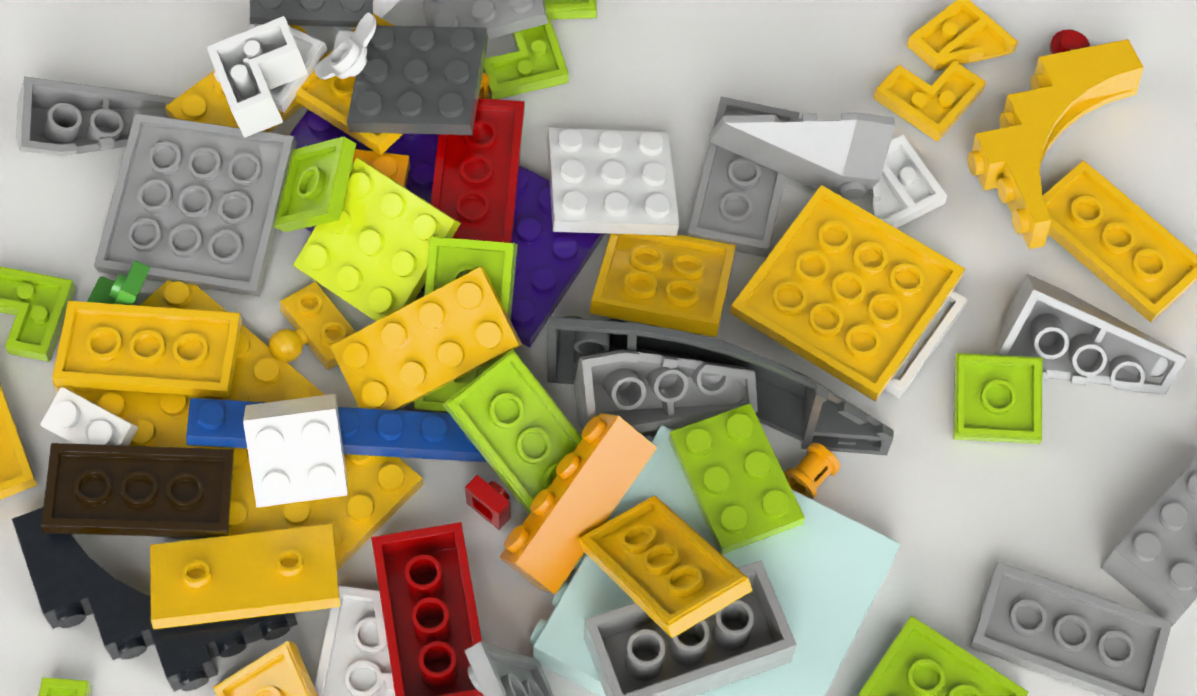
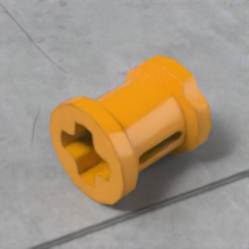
(812, 470)

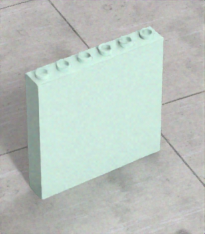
(819, 571)

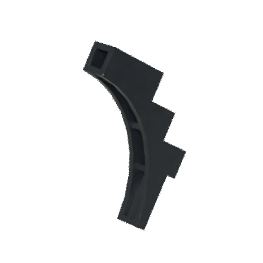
(75, 586)

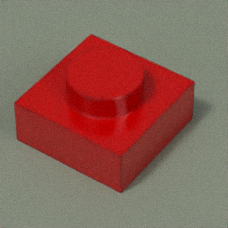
(489, 501)

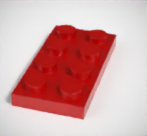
(480, 172)

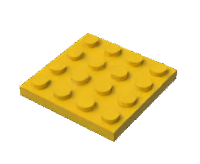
(847, 292)

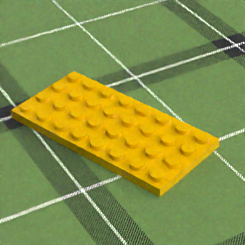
(375, 483)

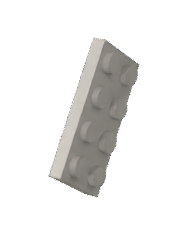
(736, 195)
(1070, 634)

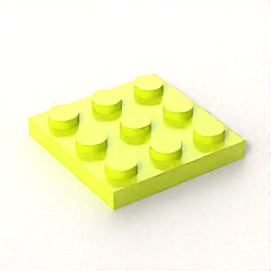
(378, 245)

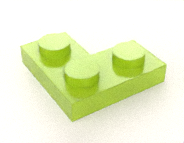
(532, 67)
(39, 310)

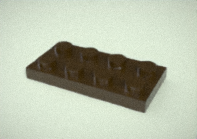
(138, 491)

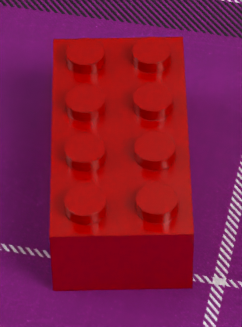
(427, 610)

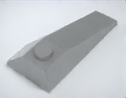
(78, 117)
(1084, 342)

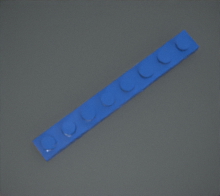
(362, 431)

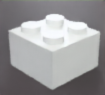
(295, 450)

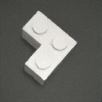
(254, 65)

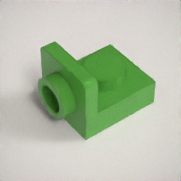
(123, 289)

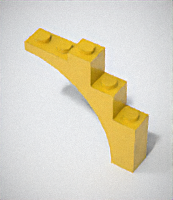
(1060, 93)

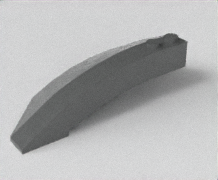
(784, 396)

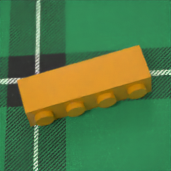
(577, 501)

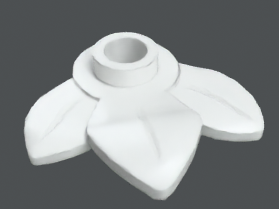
(348, 52)

